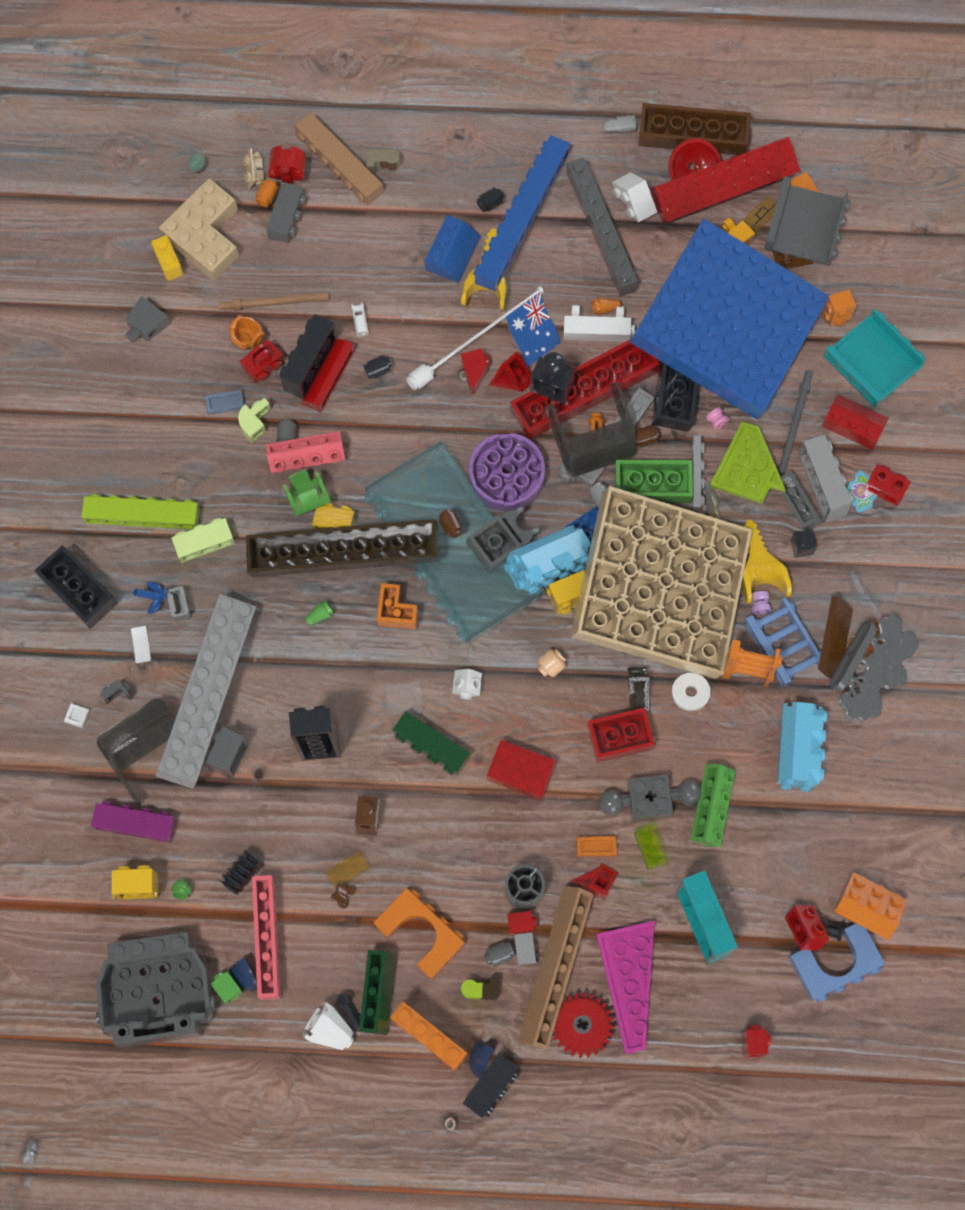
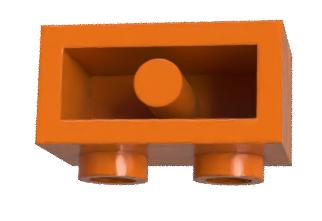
(839, 308)

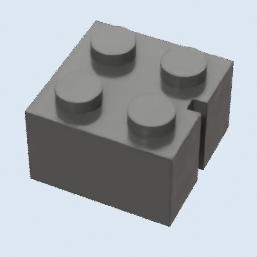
(226, 752)

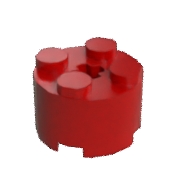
(286, 164)

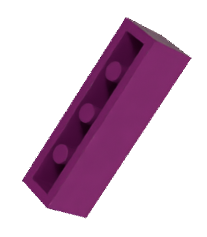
(133, 822)

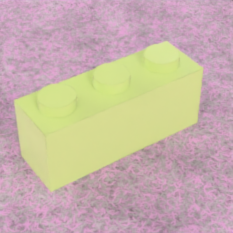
(202, 540)

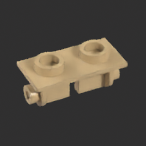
(253, 162)

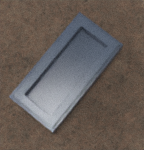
(224, 402)

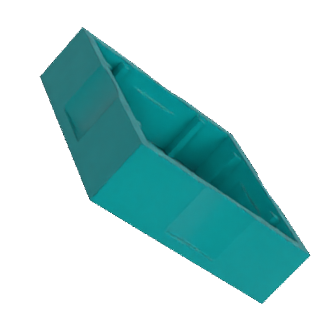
(706, 918)

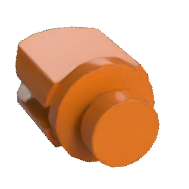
(596, 420)

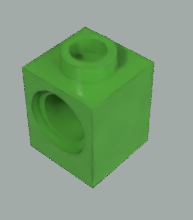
(226, 987)

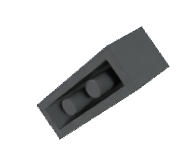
(286, 212)
(800, 502)

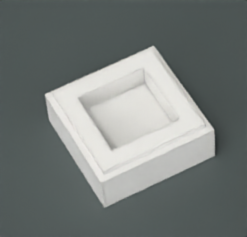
(76, 715)

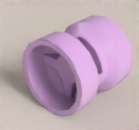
(760, 603)

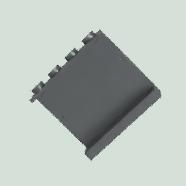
(806, 223)

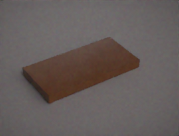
(835, 636)

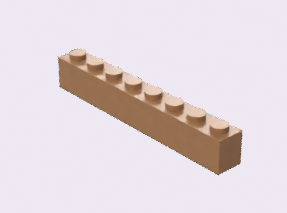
(555, 967)

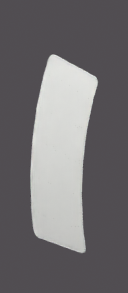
(141, 644)

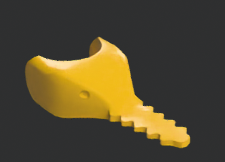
(470, 287)
(762, 567)

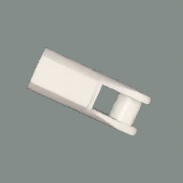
(360, 320)

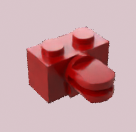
(262, 361)

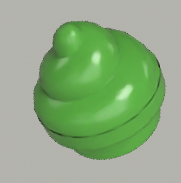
(181, 889)

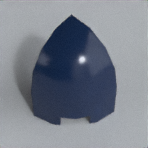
(244, 975)
(479, 1058)

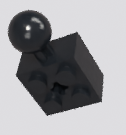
(552, 377)

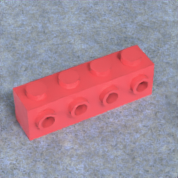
(305, 452)

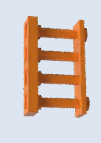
(751, 663)

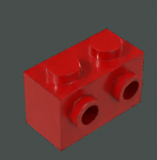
(887, 484)
(806, 927)
(755, 1042)

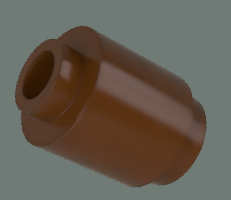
(646, 436)
(451, 523)

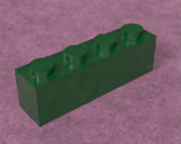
(431, 743)
(377, 992)

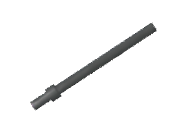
(804, 389)

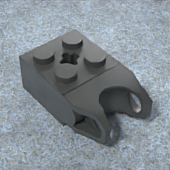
(504, 533)

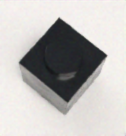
(803, 544)

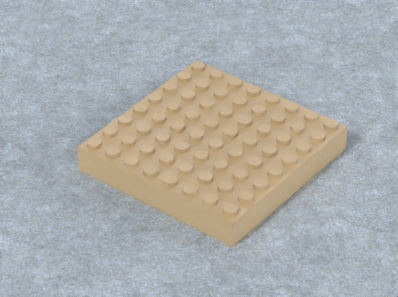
(662, 583)

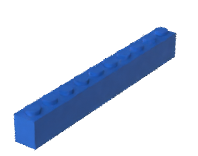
(522, 213)

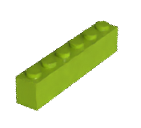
(140, 512)

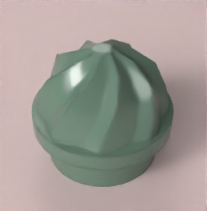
(197, 162)

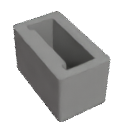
(178, 604)
(525, 949)

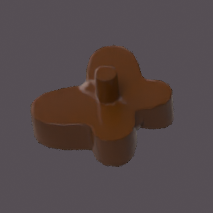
(342, 894)

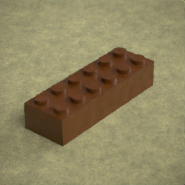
(670, 125)

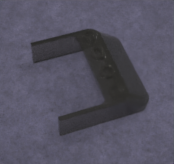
(597, 447)
(135, 738)

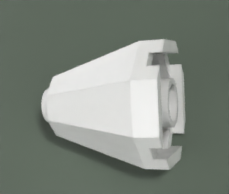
(328, 1028)

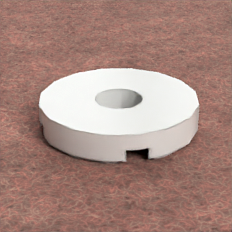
(695, 681)

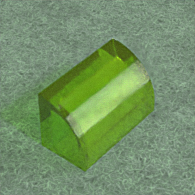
(651, 847)

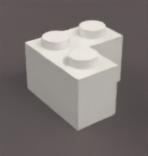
(636, 195)

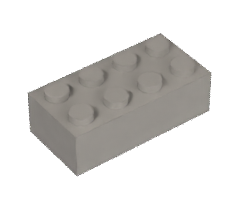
(825, 477)

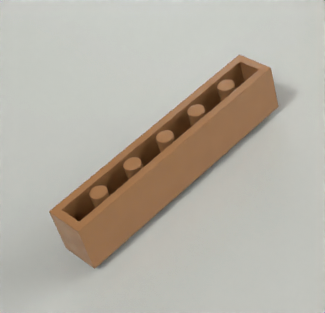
(339, 159)

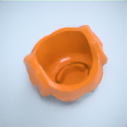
(246, 332)

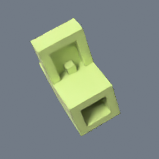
(249, 419)

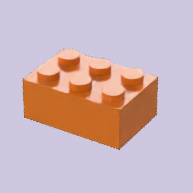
(871, 906)

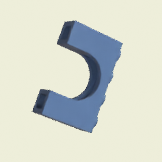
(865, 960)

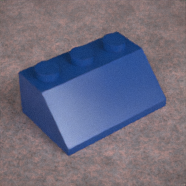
(452, 249)

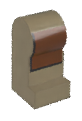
(382, 159)

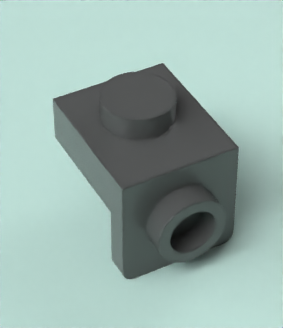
(112, 691)

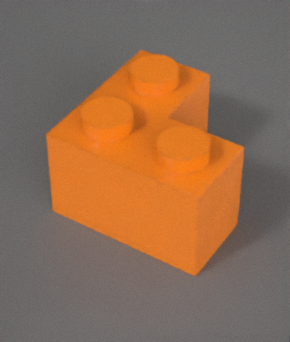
(393, 613)

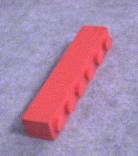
(266, 937)

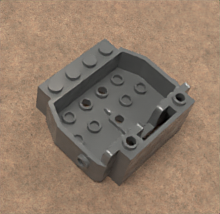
(129, 997)

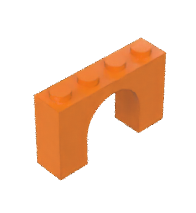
(408, 907)
(429, 1036)

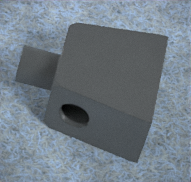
(145, 321)

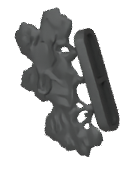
(882, 666)

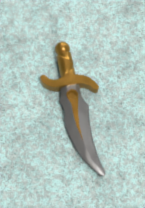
(711, 501)

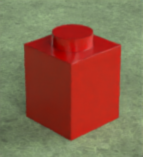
(521, 922)

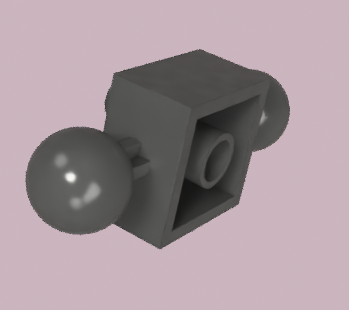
(612, 802)

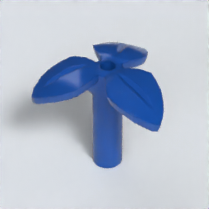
(154, 593)

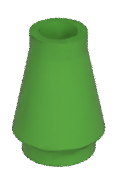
(319, 613)

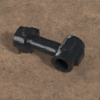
(344, 1002)

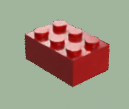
(620, 735)
(520, 770)

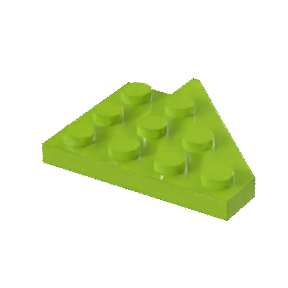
(747, 466)

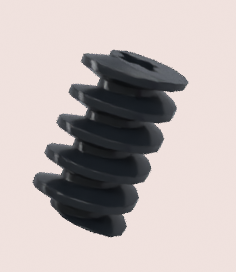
(240, 872)

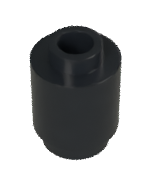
(490, 199)
(377, 366)

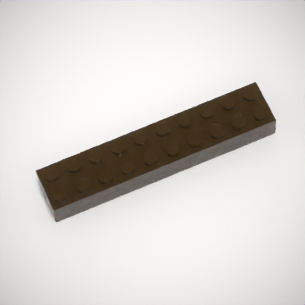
(343, 548)

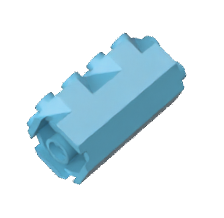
(548, 558)
(800, 746)

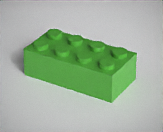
(656, 479)

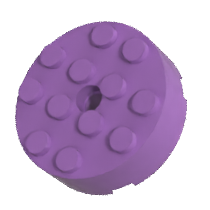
(511, 453)

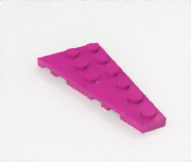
(628, 966)

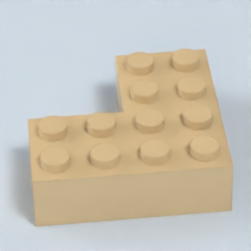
(195, 227)

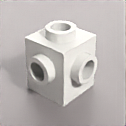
(467, 683)

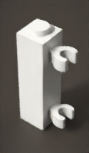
(598, 328)

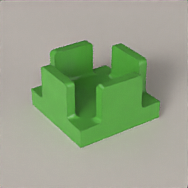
(306, 493)

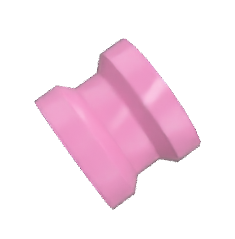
(717, 418)

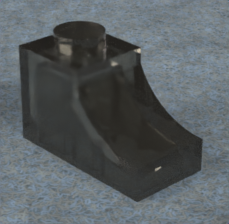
(638, 688)

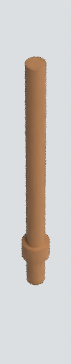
(236, 304)

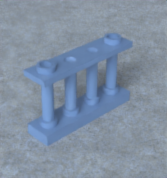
(765, 642)

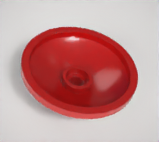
(693, 151)

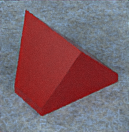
(512, 374)
(597, 880)

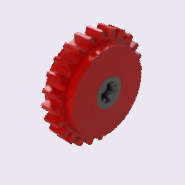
(596, 1029)

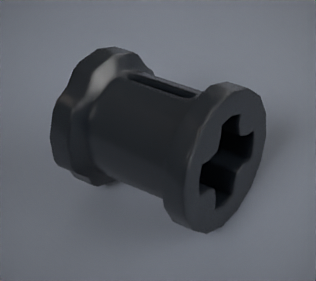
(834, 930)

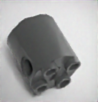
(530, 879)

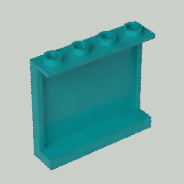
(875, 358)

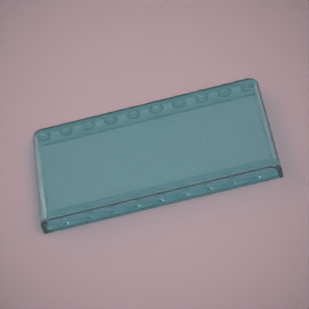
(459, 582)

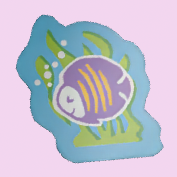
(861, 498)

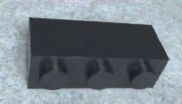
(491, 1086)

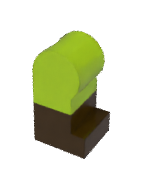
(474, 990)

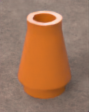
(604, 305)

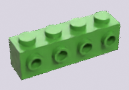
(713, 805)

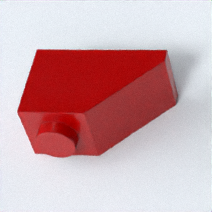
(475, 367)

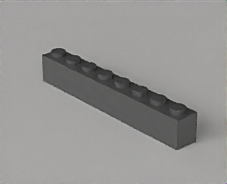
(602, 227)

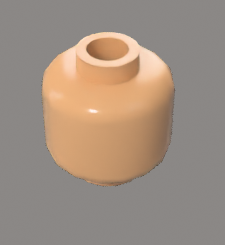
(551, 663)

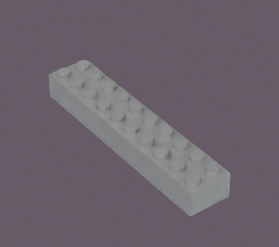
(205, 692)

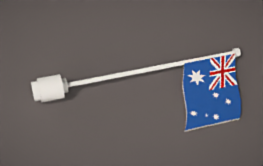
(528, 326)

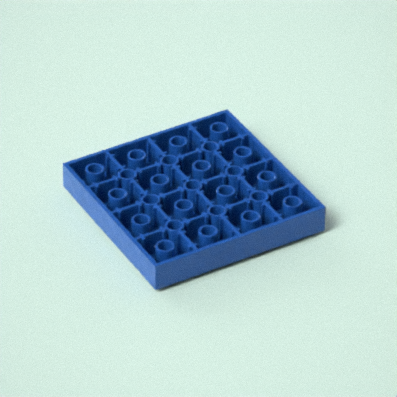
(730, 319)

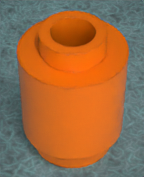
(267, 193)

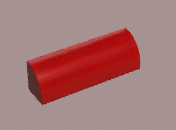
(328, 375)

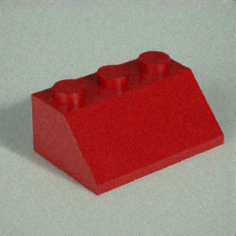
(855, 422)

